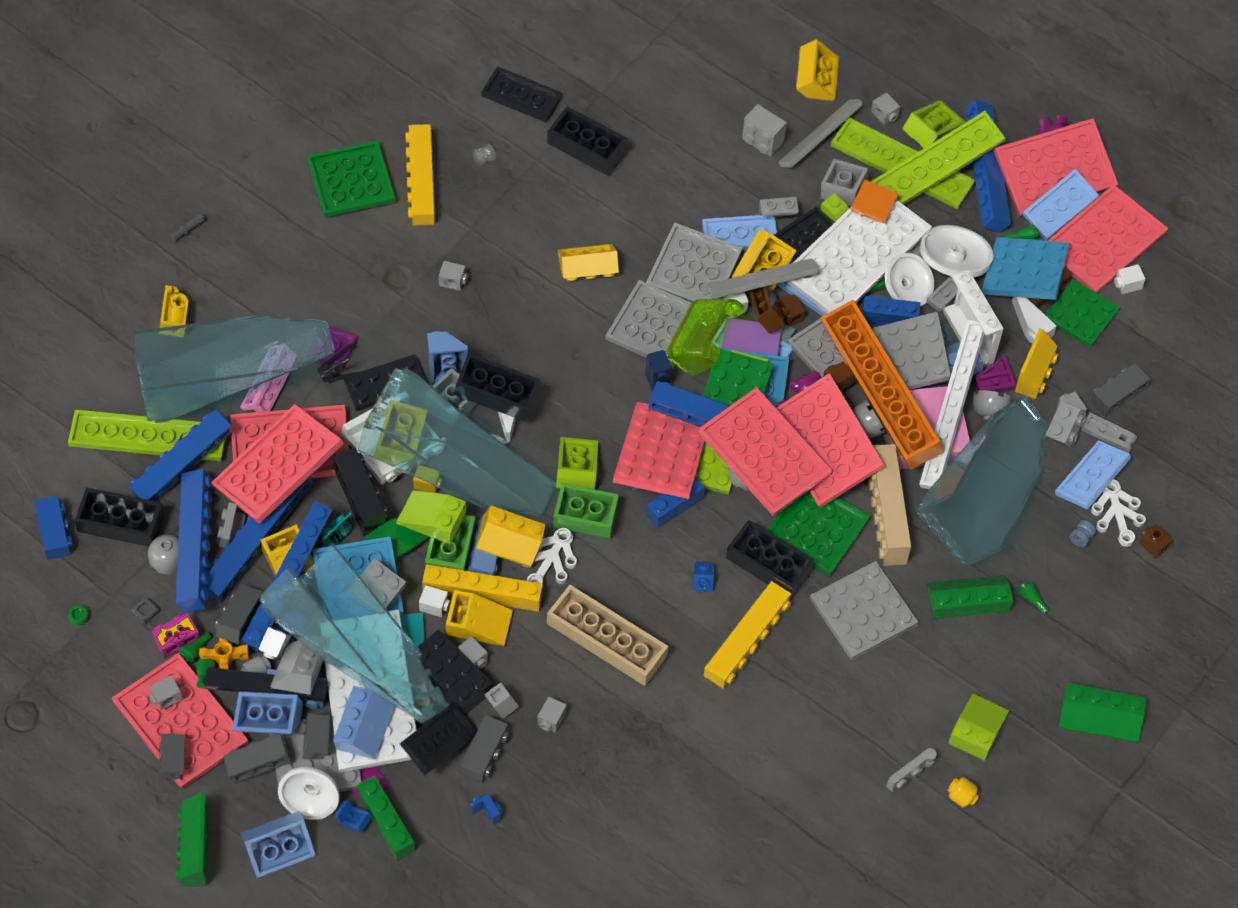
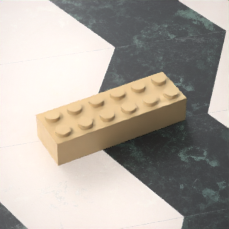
(890, 509)
(607, 635)

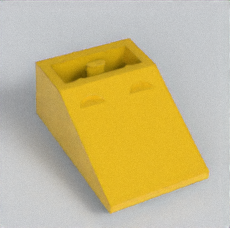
(277, 546)
(478, 618)

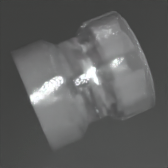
(484, 154)

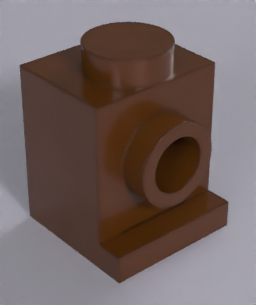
(791, 310)

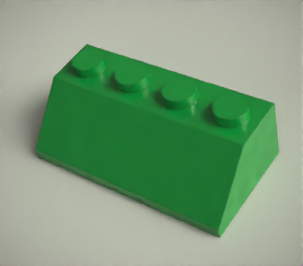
(969, 597)
(1102, 712)
(194, 841)

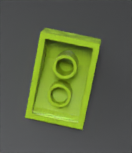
(932, 123)
(577, 462)
(433, 514)
(978, 726)

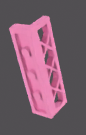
(264, 395)

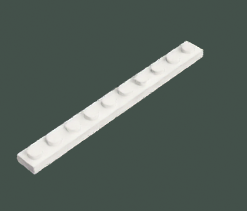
(954, 401)

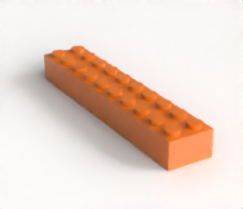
(882, 385)

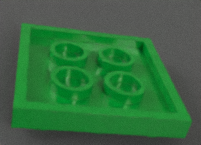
(1082, 313)
(736, 376)

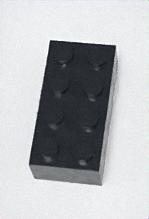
(587, 140)
(496, 387)
(359, 490)
(119, 517)
(769, 558)
(453, 673)

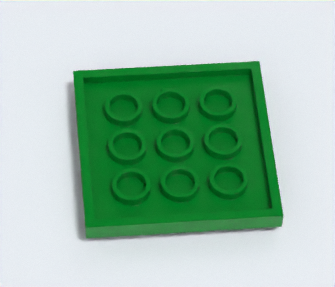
(351, 179)
(820, 532)

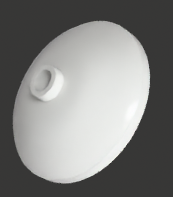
(915, 275)
(308, 792)

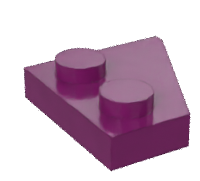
(996, 377)

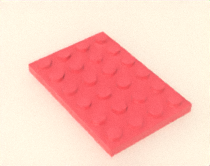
(1045, 159)
(1108, 238)
(250, 426)
(835, 434)
(764, 451)
(659, 453)
(277, 463)
(197, 716)

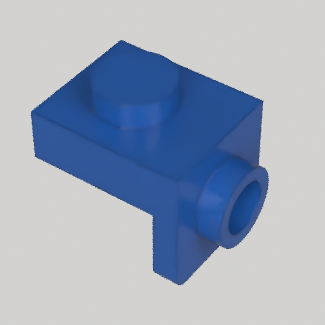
(703, 576)
(485, 802)
(352, 817)

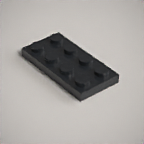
(521, 94)
(805, 231)
(368, 384)
(438, 739)

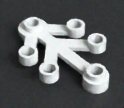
(1119, 511)
(552, 556)

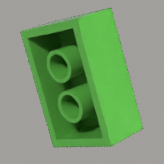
(585, 510)
(454, 554)

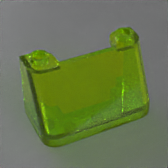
(692, 344)

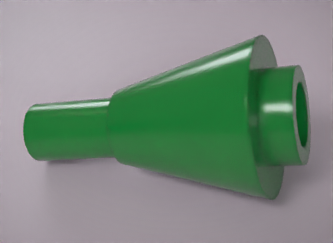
(1025, 233)
(1030, 593)
(191, 650)
(201, 667)

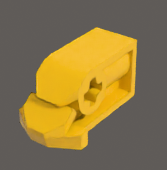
(173, 308)

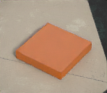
(874, 201)

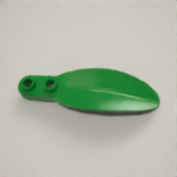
(402, 538)

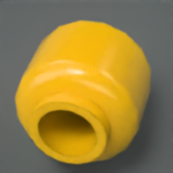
(963, 792)

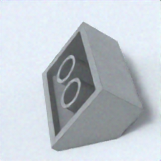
(297, 669)

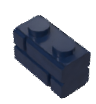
(657, 368)

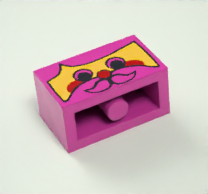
(175, 634)

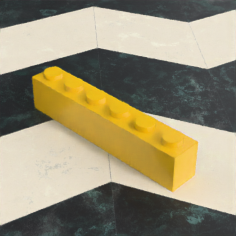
(421, 175)
(494, 588)
(747, 635)

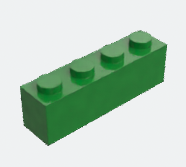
(385, 818)

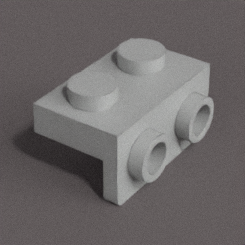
(778, 207)
(1066, 424)
(232, 522)

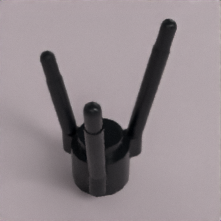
(327, 371)

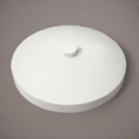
(956, 250)

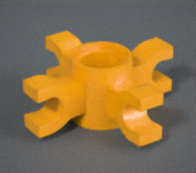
(224, 647)

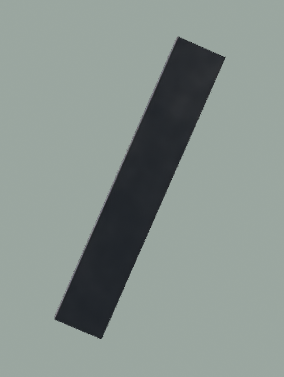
(256, 683)

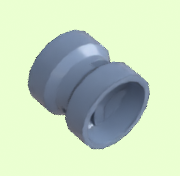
(1082, 534)

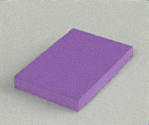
(750, 337)

